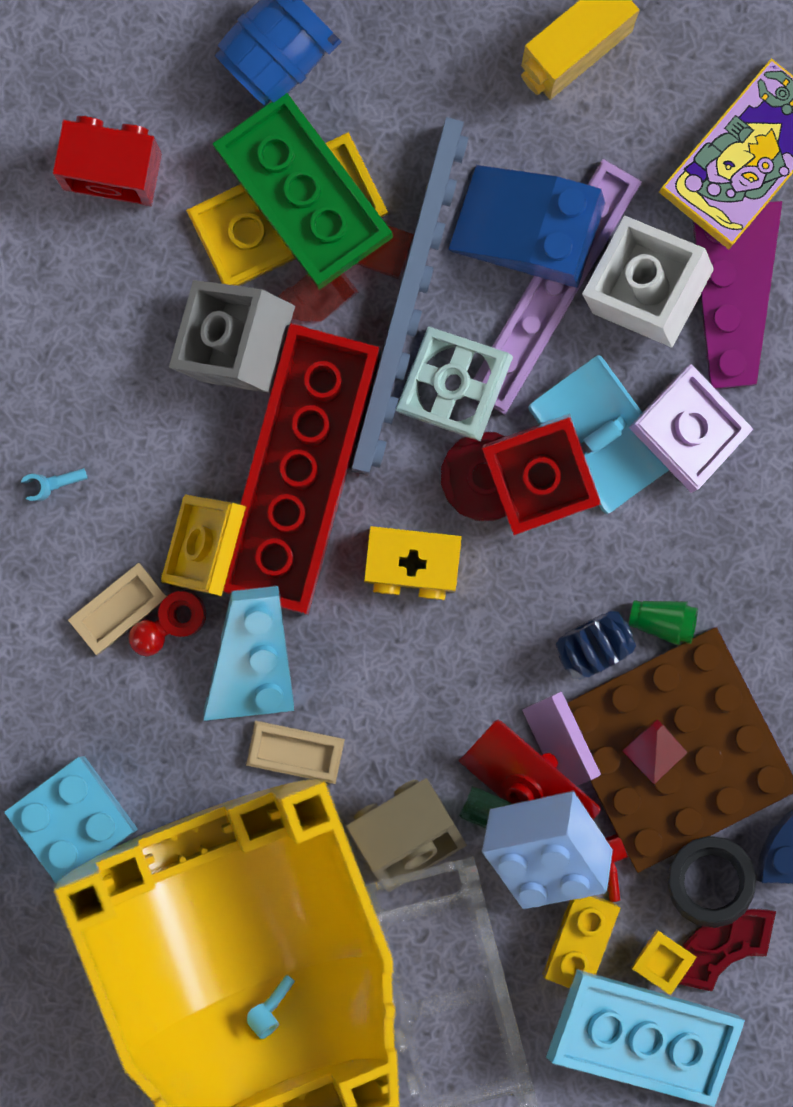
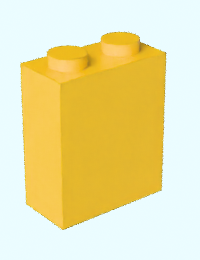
(575, 43)

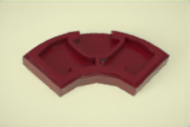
(726, 944)

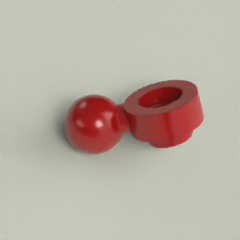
(149, 636)

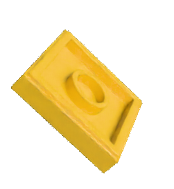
(203, 544)

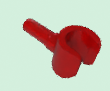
(617, 854)

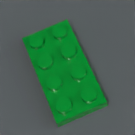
(303, 190)

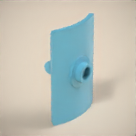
(602, 420)

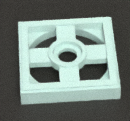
(433, 343)

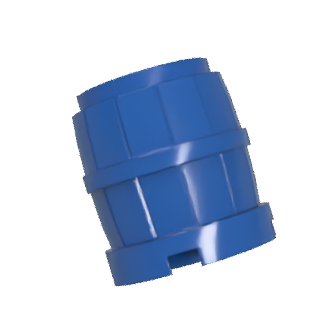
(275, 47)

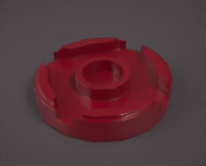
(470, 491)

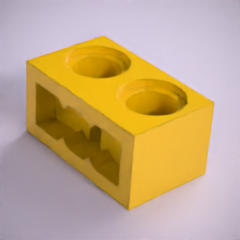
(580, 939)

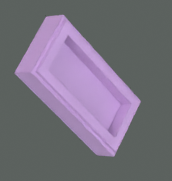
(560, 735)

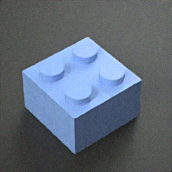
(547, 850)

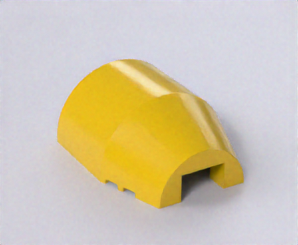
(206, 925)

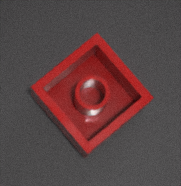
(107, 161)
(541, 474)

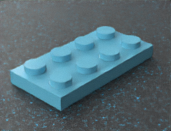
(645, 1038)

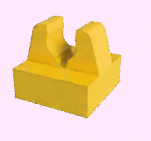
(663, 962)

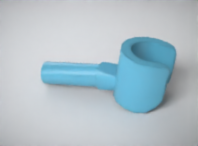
(53, 482)
(261, 1017)

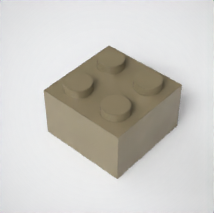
(406, 832)

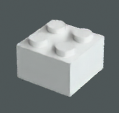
(648, 281)

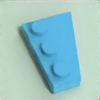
(252, 659)

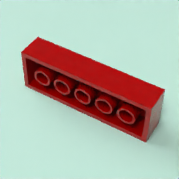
(301, 464)

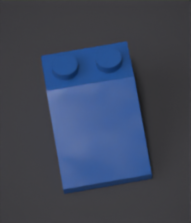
(529, 223)

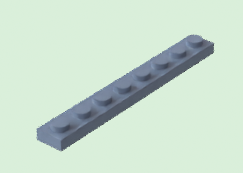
(415, 278)

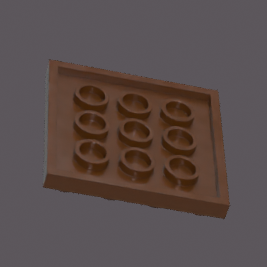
(709, 710)

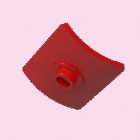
(517, 770)

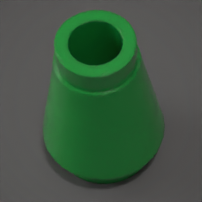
(665, 619)

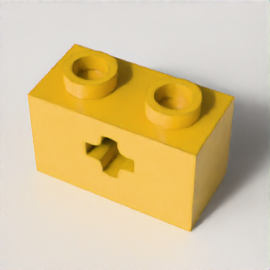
(438, 551)

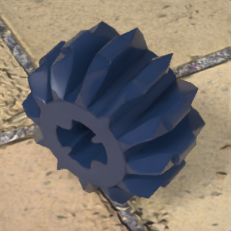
(595, 645)

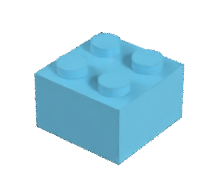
(70, 819)

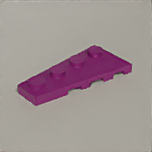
(738, 299)

